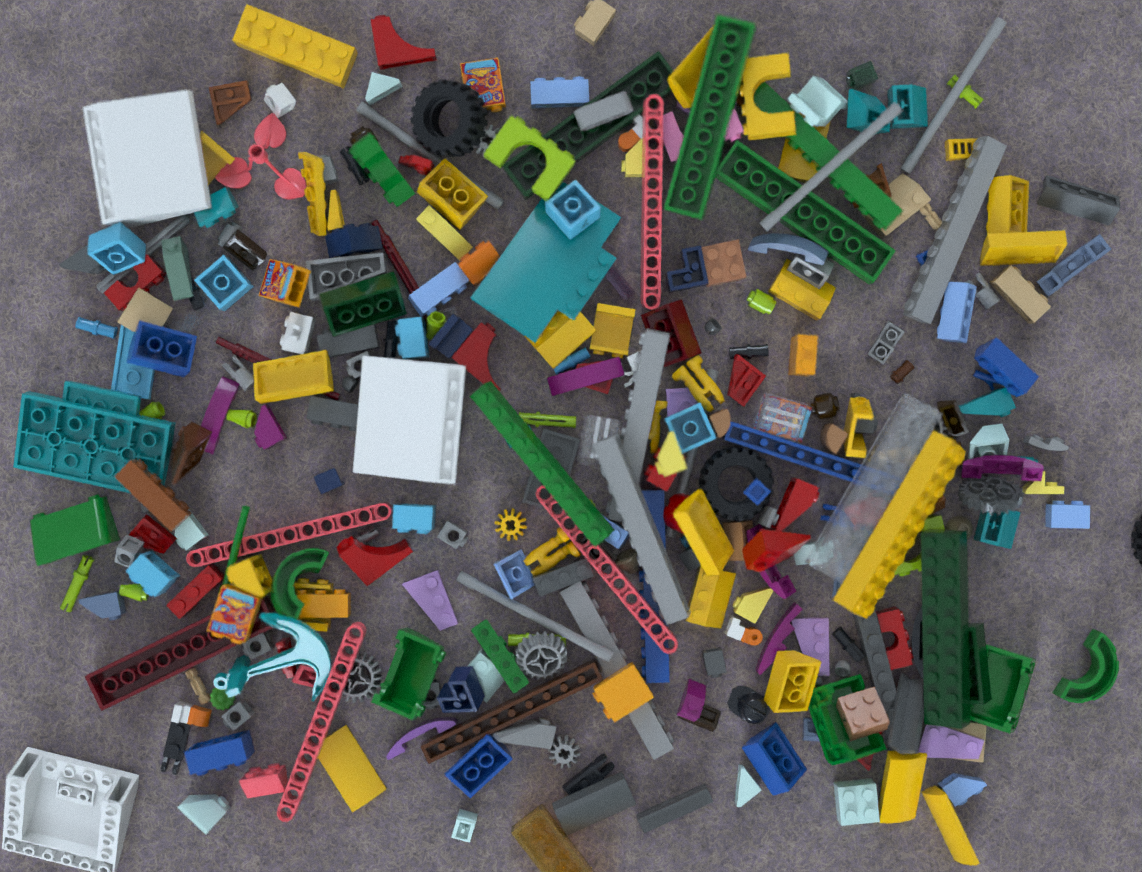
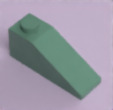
(177, 267)

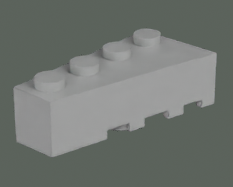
(342, 271)

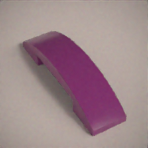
(585, 376)
(217, 410)
(1002, 464)
(772, 576)

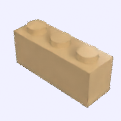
(1020, 294)

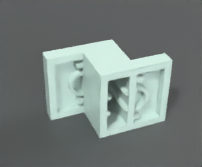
(818, 102)

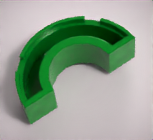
(382, 170)
(282, 584)
(1101, 673)

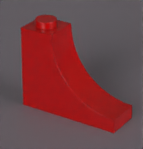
(393, 50)
(475, 351)
(371, 561)

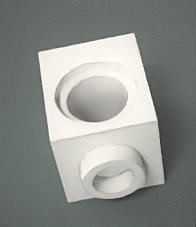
(279, 99)

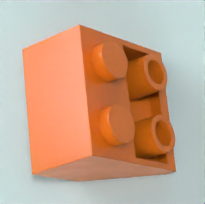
(479, 262)

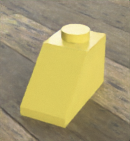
(633, 161)
(670, 456)
(752, 603)

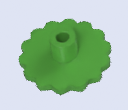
(220, 699)

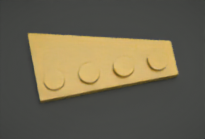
(314, 192)

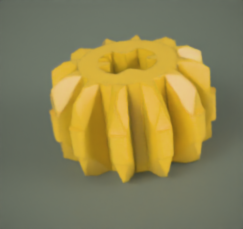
(517, 524)

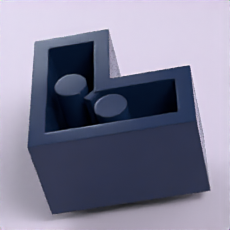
(353, 240)
(693, 271)
(461, 692)

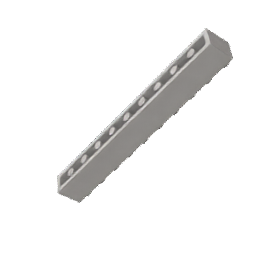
(954, 229)
(643, 403)
(642, 529)
(595, 629)

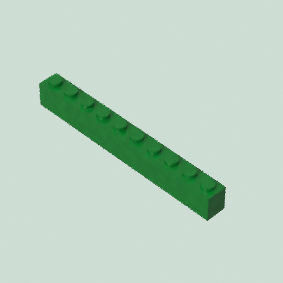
(820, 151)
(542, 463)

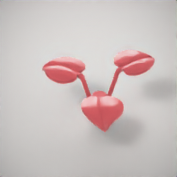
(268, 133)

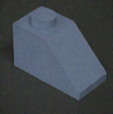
(105, 605)

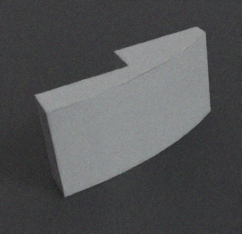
(885, 342)
(1053, 444)
(768, 517)

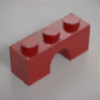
(149, 274)
(196, 590)
(898, 653)

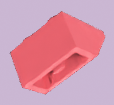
(264, 781)

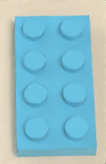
(127, 376)

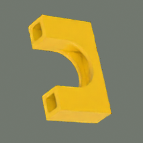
(762, 124)

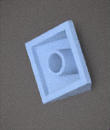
(514, 573)

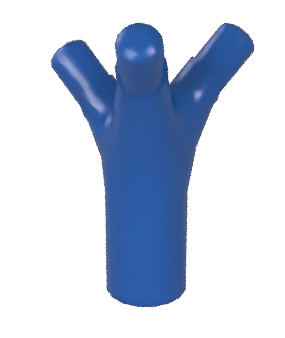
(988, 378)

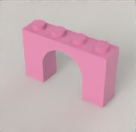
(673, 137)

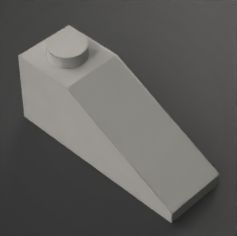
(528, 733)

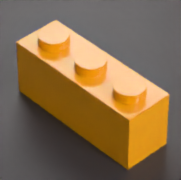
(325, 604)

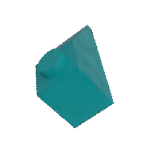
(993, 403)

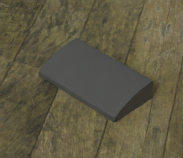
(593, 803)

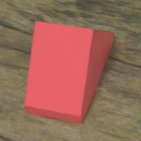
(305, 675)

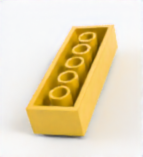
(295, 46)

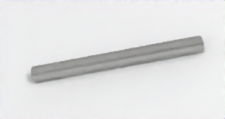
(153, 245)

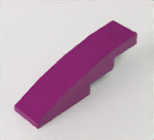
(774, 641)

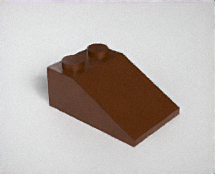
(188, 450)

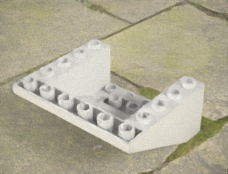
(147, 158)
(409, 419)
(67, 810)

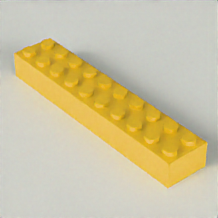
(900, 525)

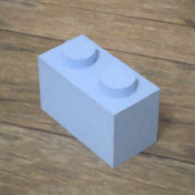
(1067, 515)

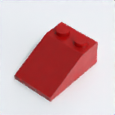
(795, 501)
(771, 548)

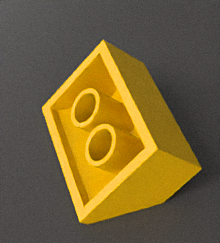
(451, 193)
(1007, 205)
(801, 293)
(562, 337)
(251, 575)
(710, 598)
(791, 682)

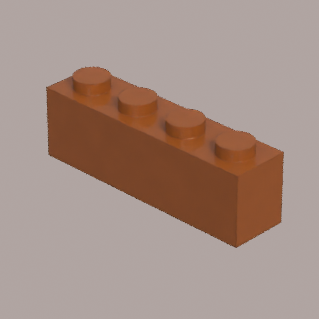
(153, 494)

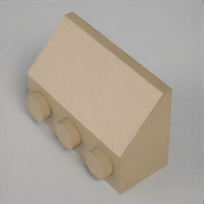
(908, 197)

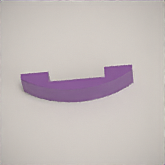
(440, 723)

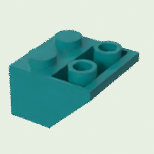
(913, 103)
(863, 111)
(222, 204)
(997, 528)

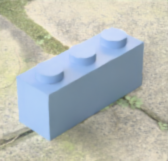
(559, 92)
(438, 290)
(956, 312)

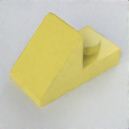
(1042, 487)

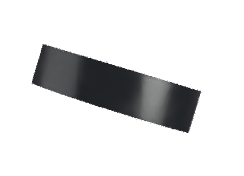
(916, 642)

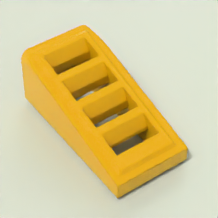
(949, 148)
(335, 215)

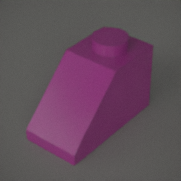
(267, 429)
(692, 700)

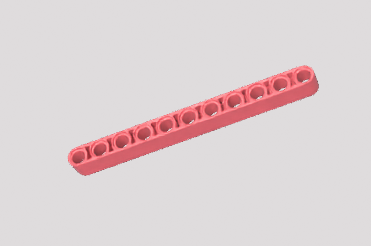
(647, 193)
(282, 539)
(610, 577)
(318, 730)

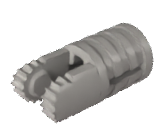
(986, 294)
(242, 375)

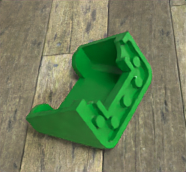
(72, 530)
(410, 674)
(1009, 683)
(830, 728)

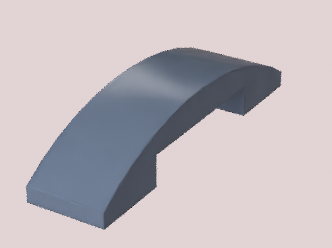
(813, 252)
(1073, 264)

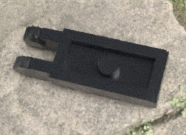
(175, 745)
(589, 775)

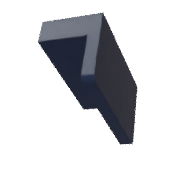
(451, 336)

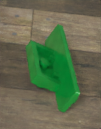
(500, 656)

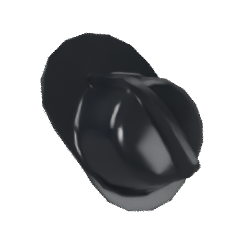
(748, 704)

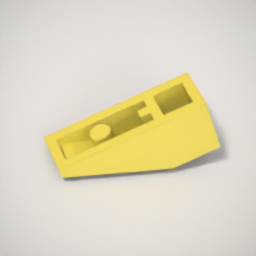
(444, 232)

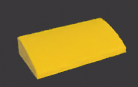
(686, 76)
(793, 163)
(1023, 248)
(292, 377)
(704, 533)
(350, 769)
(901, 786)
(950, 826)

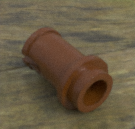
(898, 375)

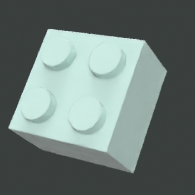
(856, 802)

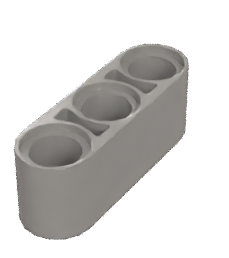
(603, 111)

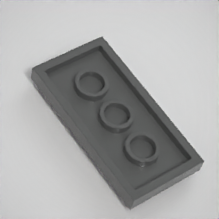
(564, 451)

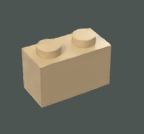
(594, 21)

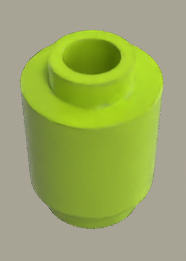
(761, 301)

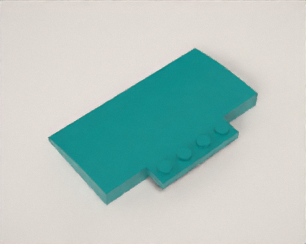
(546, 271)
(90, 435)

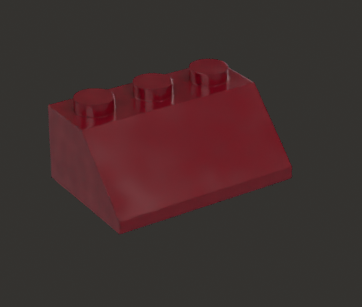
(674, 320)

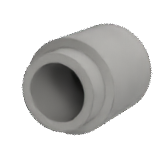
(228, 232)

